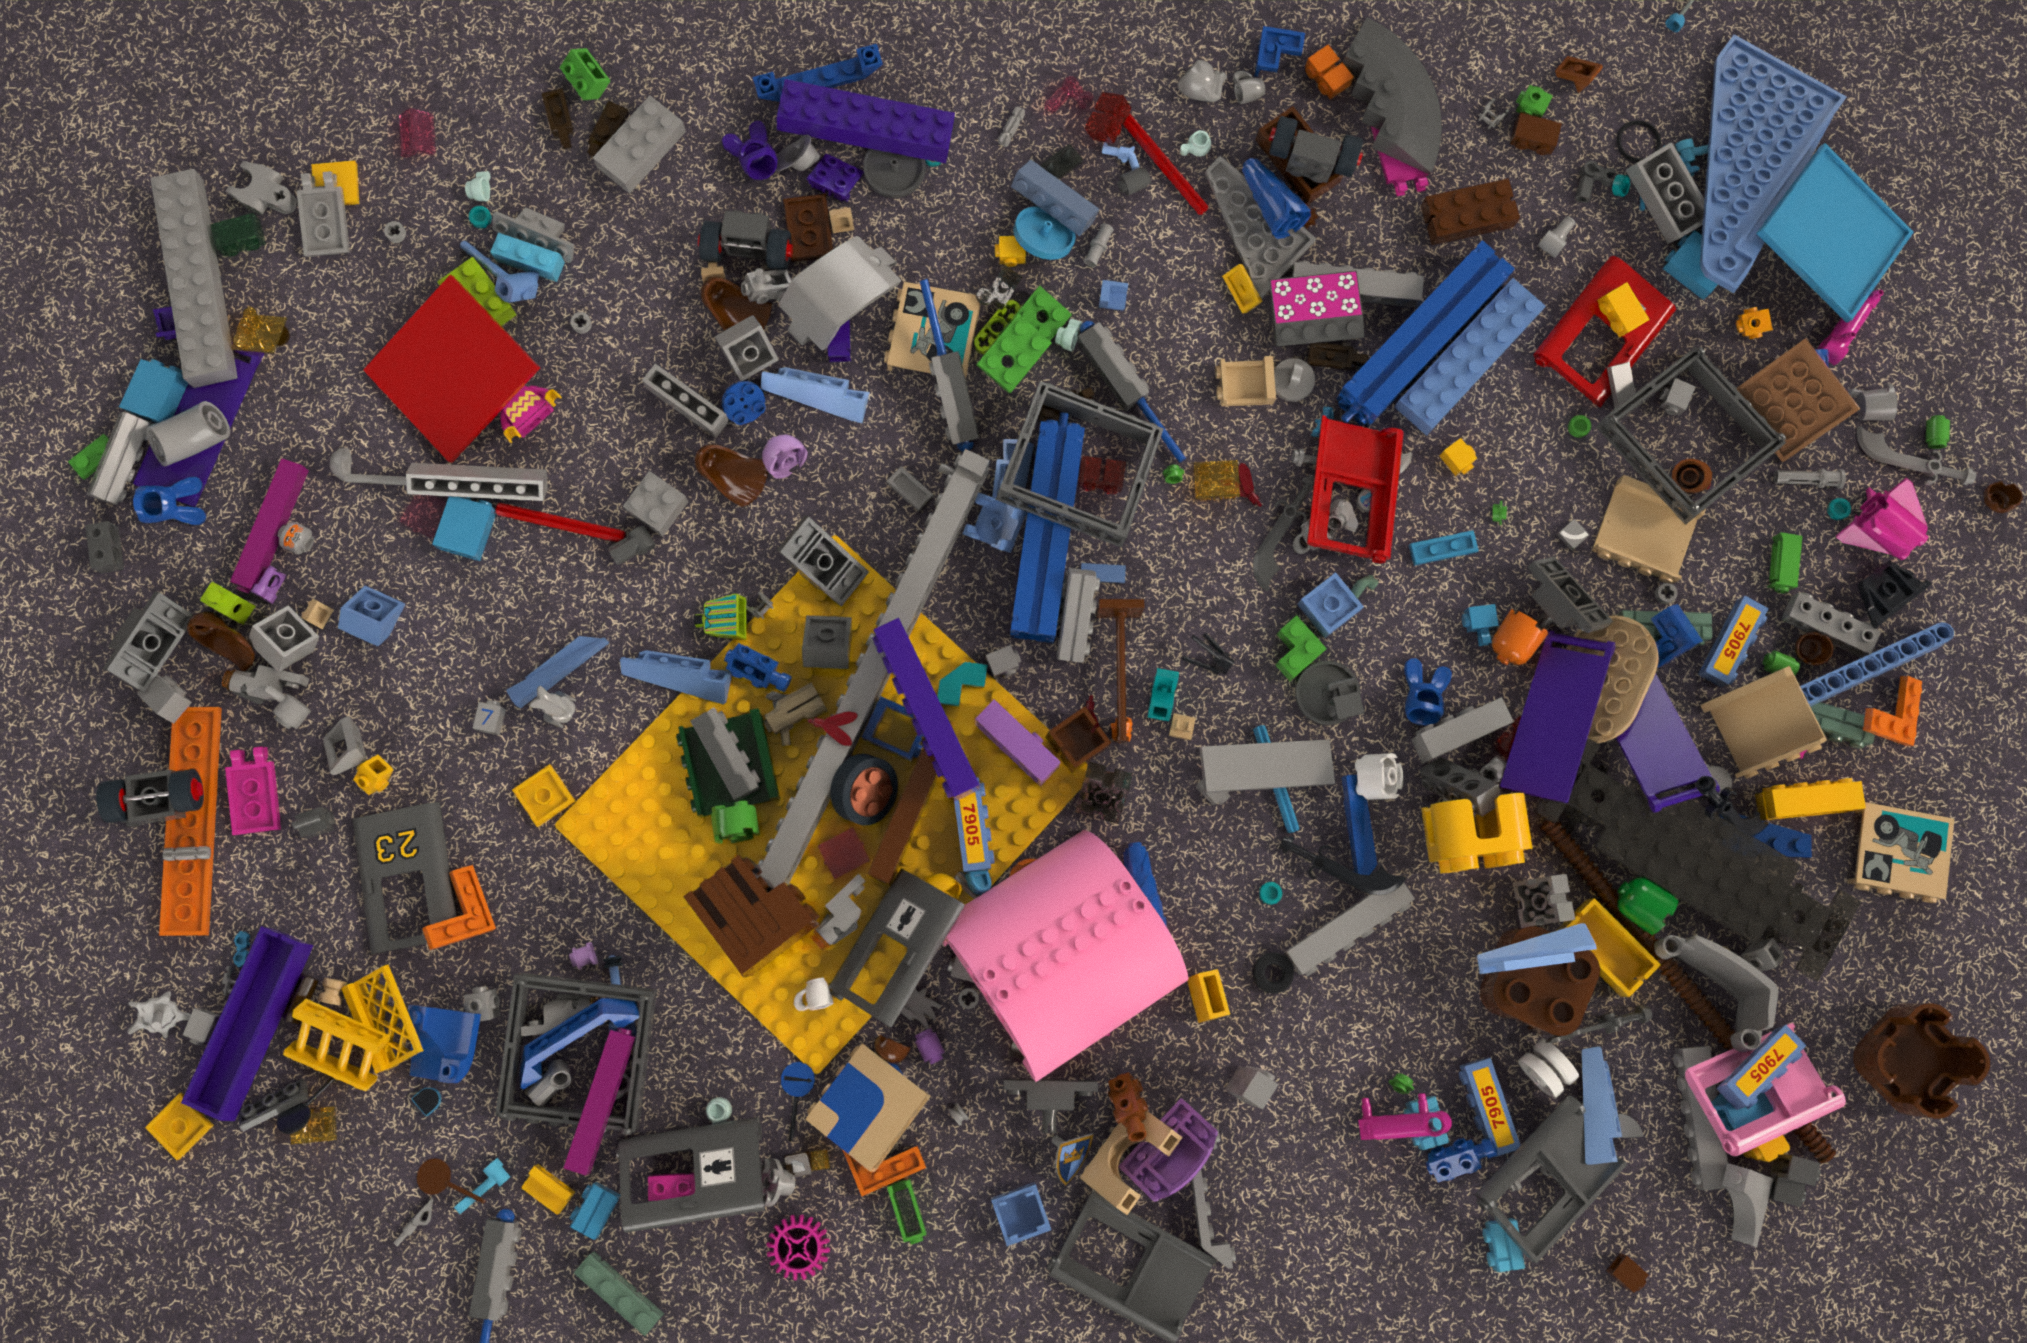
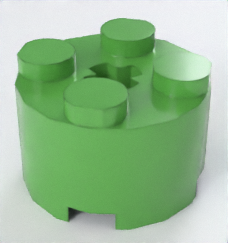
(734, 822)

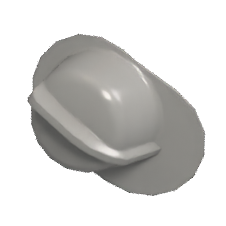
(798, 155)

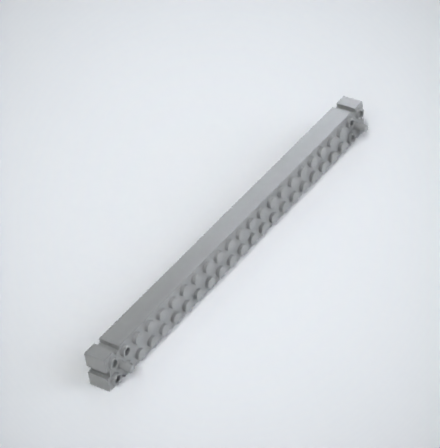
(871, 675)

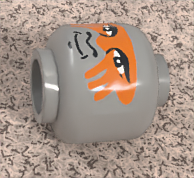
(295, 538)

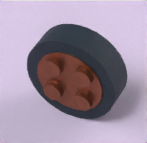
(864, 789)

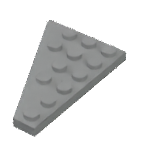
(1259, 250)

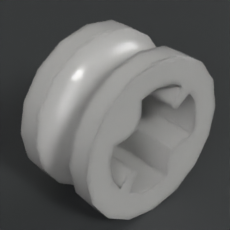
(395, 238)
(585, 328)
(1670, 589)
(972, 1004)
(958, 1114)

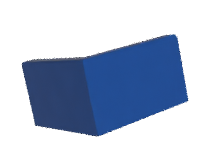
(1273, 43)
(1676, 632)

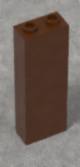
(904, 820)

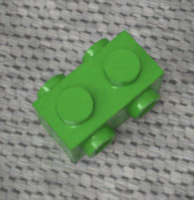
(585, 74)

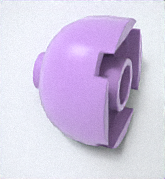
(782, 454)

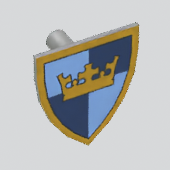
(1071, 1156)

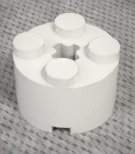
(1378, 776)

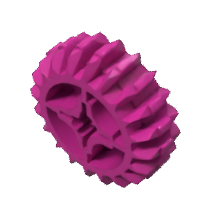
(790, 1239)

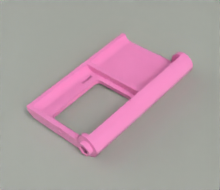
(1795, 1099)

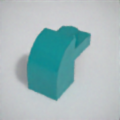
(1162, 694)

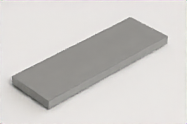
(1266, 765)

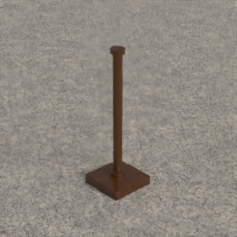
(1120, 610)

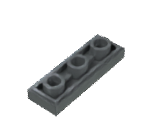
(272, 1104)

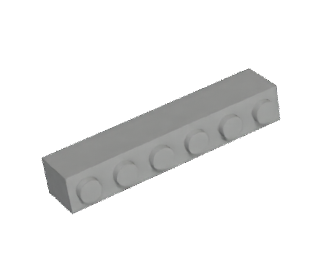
(1374, 286)
(476, 481)
(1345, 928)
(1252, 1086)
(1705, 1147)

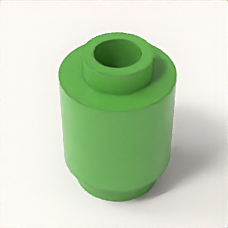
(1937, 432)
(1776, 661)

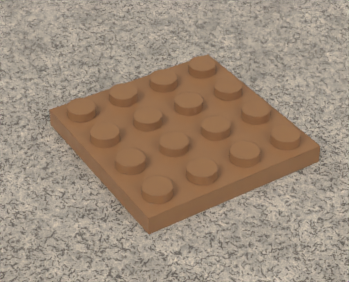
(1798, 397)

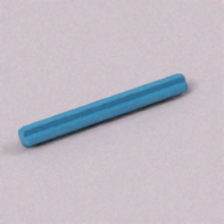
(1280, 793)

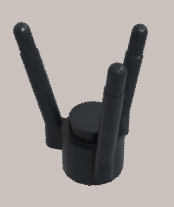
(1222, 660)

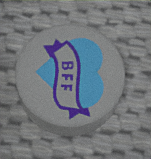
(1363, 500)

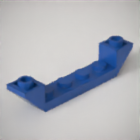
(829, 76)
(619, 1011)

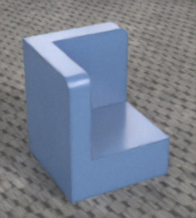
(1113, 295)

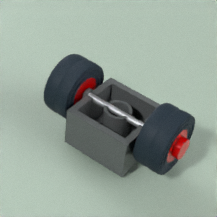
(1314, 154)
(745, 237)
(150, 797)

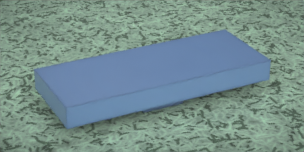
(1106, 572)

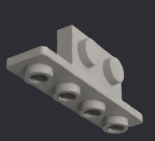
(535, 229)

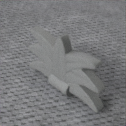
(918, 1006)

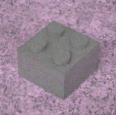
(746, 348)
(655, 503)
(282, 638)

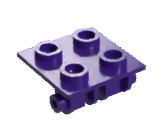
(834, 176)

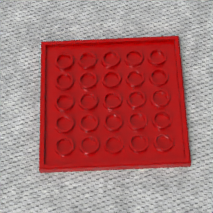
(451, 368)

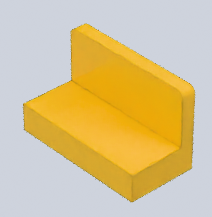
(547, 1189)

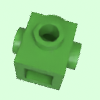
(1533, 101)

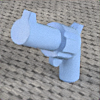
(1122, 153)

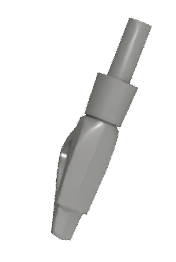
(417, 1220)

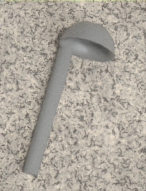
(341, 467)

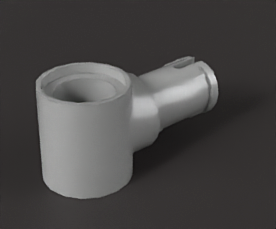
(1556, 239)

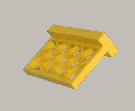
(363, 1010)

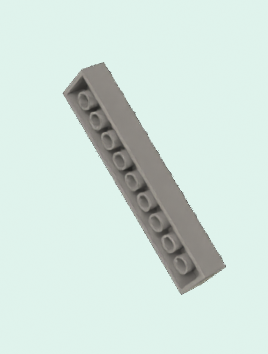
(193, 278)

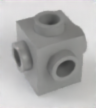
(483, 1002)

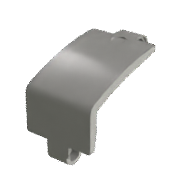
(836, 290)
(1753, 989)

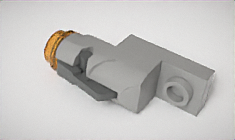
(251, 684)
(843, 916)
(557, 1012)

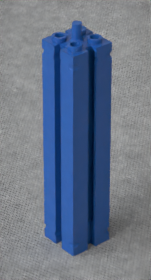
(1423, 335)
(1044, 540)

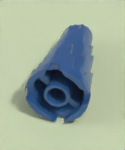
(1277, 203)
(1138, 865)

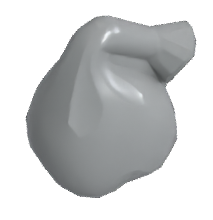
(1202, 82)

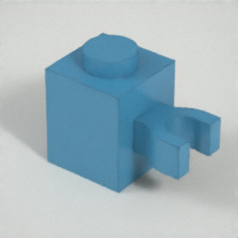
(1481, 620)

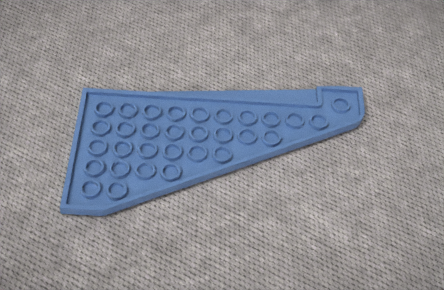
(1759, 142)

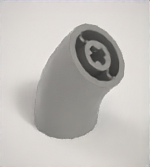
(188, 433)

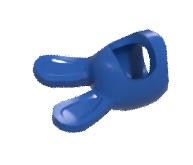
(159, 503)
(1424, 700)

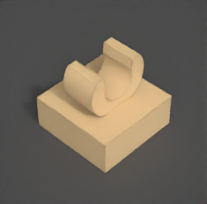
(841, 220)
(712, 271)
(317, 613)
(1182, 726)

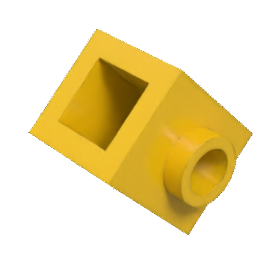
(1010, 251)
(1459, 457)

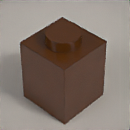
(1627, 1273)

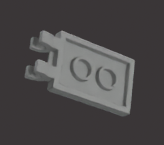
(322, 216)

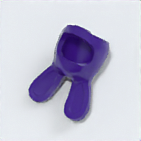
(755, 154)

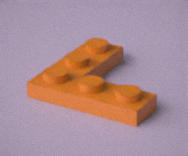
(1903, 725)
(476, 916)
(888, 1172)

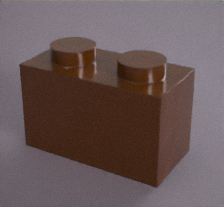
(1535, 134)

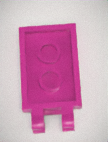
(1399, 172)
(252, 793)

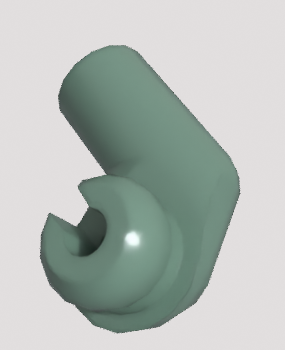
(1361, 584)

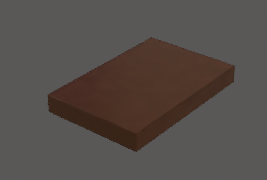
(809, 226)

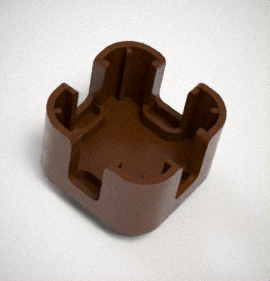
(1544, 997)
(1918, 1060)

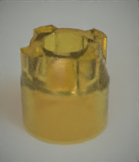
(820, 1160)

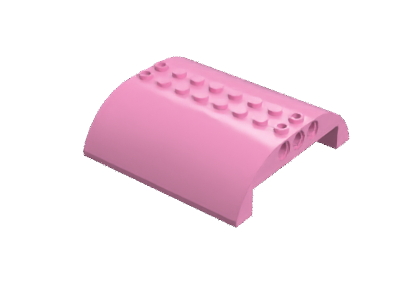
(1066, 951)

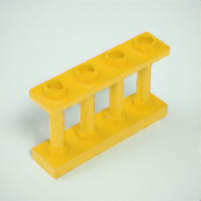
(342, 1027)

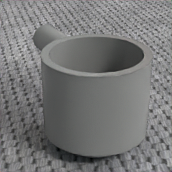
(289, 711)

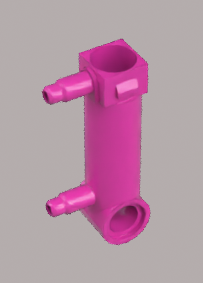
(1844, 333)
(1402, 1125)

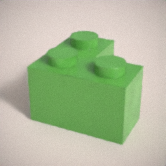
(1303, 645)

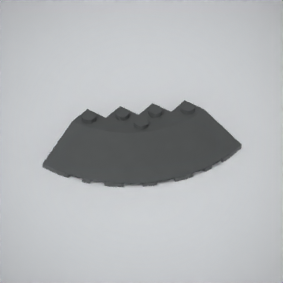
(1398, 96)

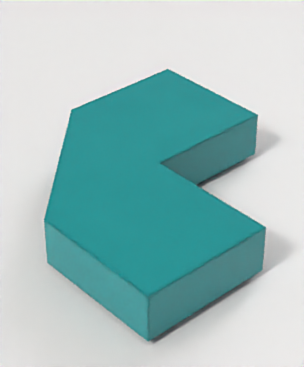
(966, 674)

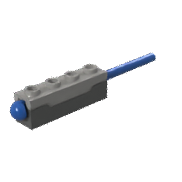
(1120, 375)
(951, 384)
(494, 1269)

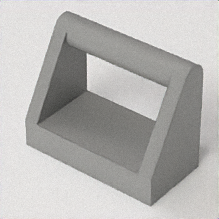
(355, 752)

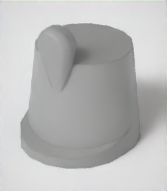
(1876, 403)

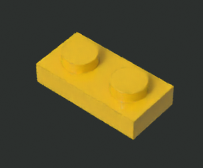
(1242, 288)

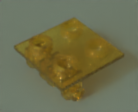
(258, 332)
(1216, 480)

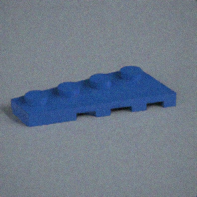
(1785, 840)

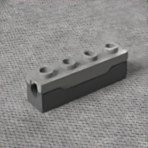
(725, 754)

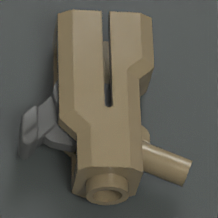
(791, 709)

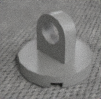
(1293, 379)

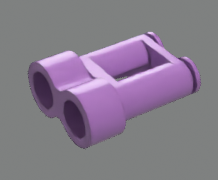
(269, 593)

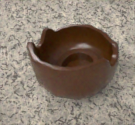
(2002, 497)
(1814, 648)
(890, 1050)

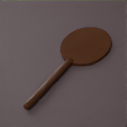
(435, 1177)

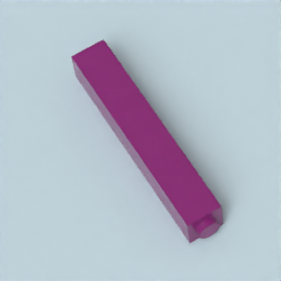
(271, 517)
(600, 1101)

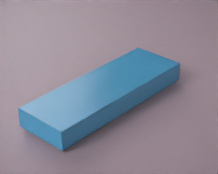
(1443, 548)

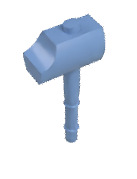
(508, 286)

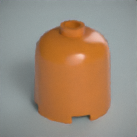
(1517, 639)

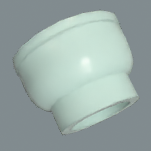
(1198, 144)
(476, 187)
(1068, 336)
(718, 1110)

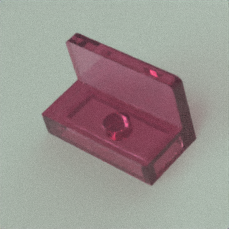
(416, 132)

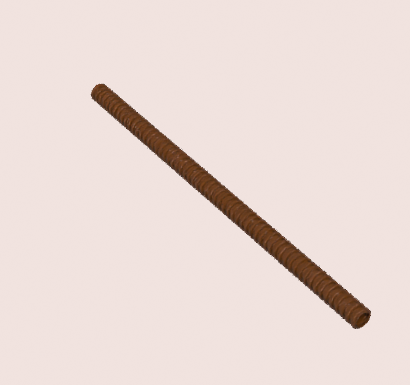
(1668, 967)

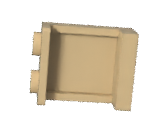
(1246, 382)

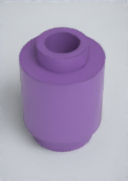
(929, 1046)

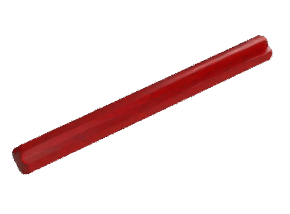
(1165, 165)
(560, 522)

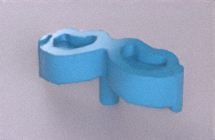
(1328, 412)
(242, 942)

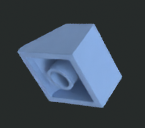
(370, 615)

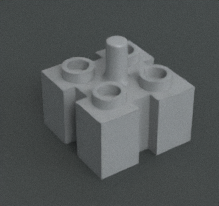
(1543, 900)

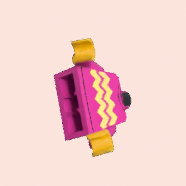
(527, 410)

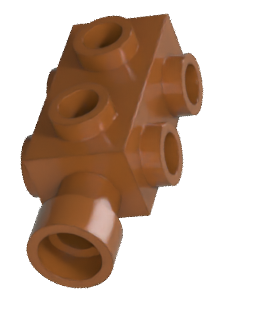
(1126, 1091)

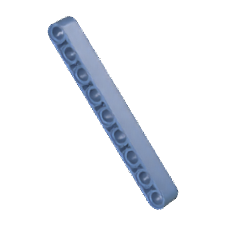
(1930, 638)

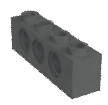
(1458, 783)

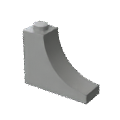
(1750, 1199)

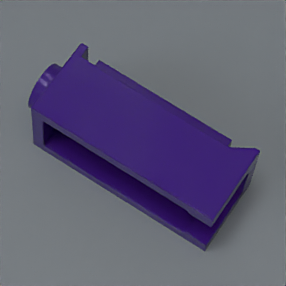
(840, 347)

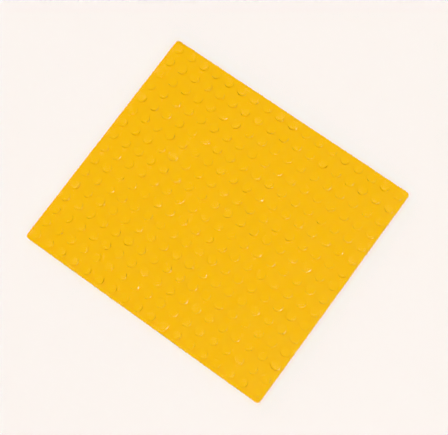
(656, 850)

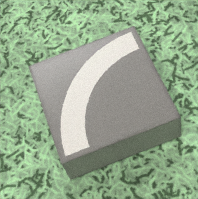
(1573, 534)

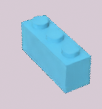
(527, 256)

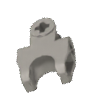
(263, 191)

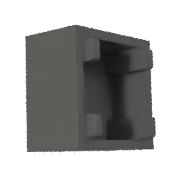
(827, 642)

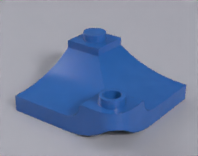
(447, 1042)

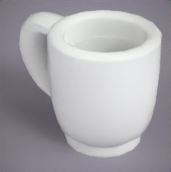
(817, 995)

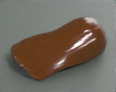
(729, 305)
(732, 473)
(215, 635)

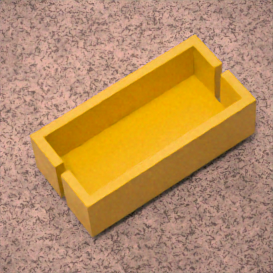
(1810, 799)
(1617, 951)

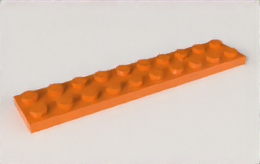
(189, 882)

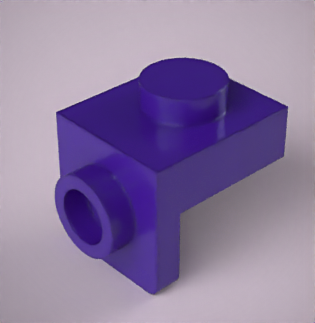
(165, 322)

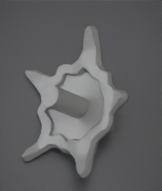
(157, 1015)

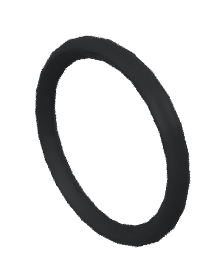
(1636, 122)

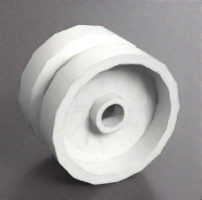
(1548, 1068)

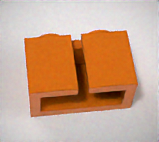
(1329, 77)

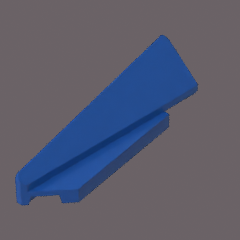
(1358, 827)

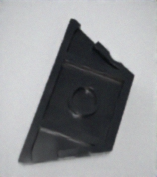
(1888, 591)

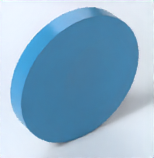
(1042, 234)

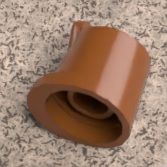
(1692, 476)

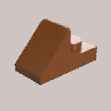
(1579, 71)

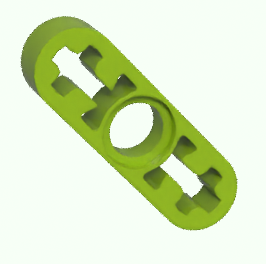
(982, 335)

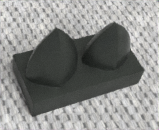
(1062, 162)

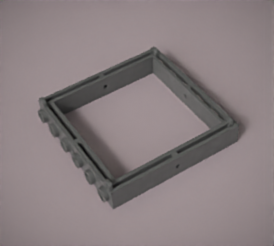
(1728, 397)
(1101, 416)
(556, 1116)

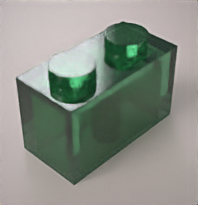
(238, 234)

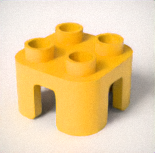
(1500, 839)

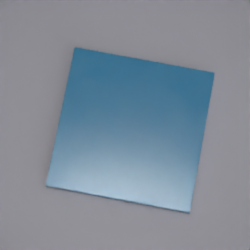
(1835, 232)

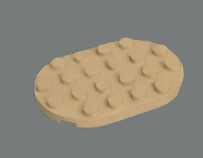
(1627, 676)

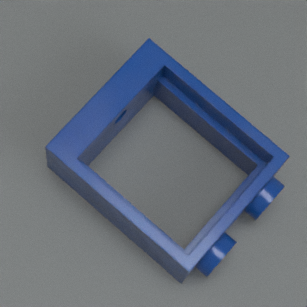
(874, 722)

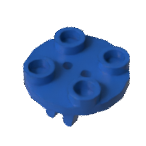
(752, 397)

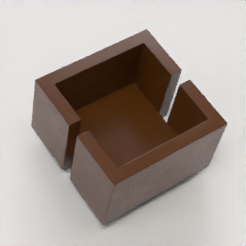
(1076, 739)

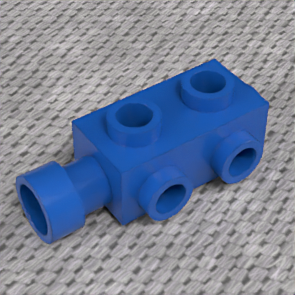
(756, 668)
(1459, 1158)

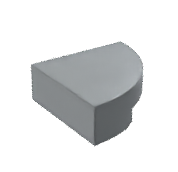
(1629, 1127)

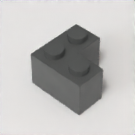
(1790, 1178)

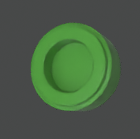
(1579, 426)

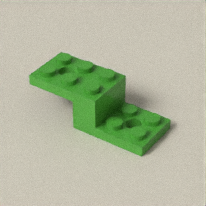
(1024, 339)

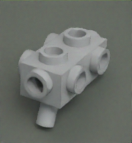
(765, 285)

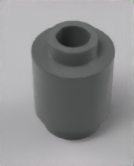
(1134, 181)

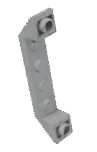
(1220, 1250)

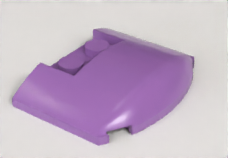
(1164, 1175)

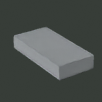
(1621, 383)
(909, 489)

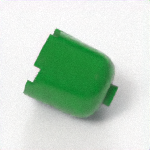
(1645, 904)

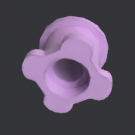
(583, 956)

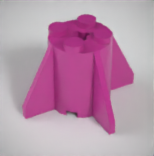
(1888, 522)

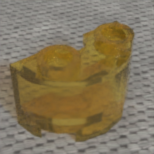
(319, 1127)

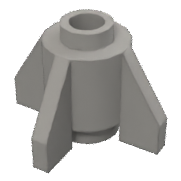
(1342, 516)

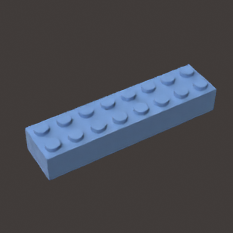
(1469, 356)

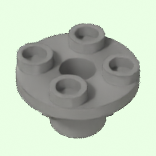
(775, 1181)

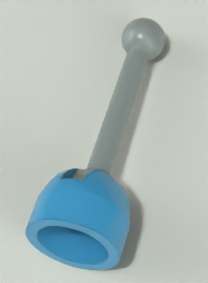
(1678, 18)

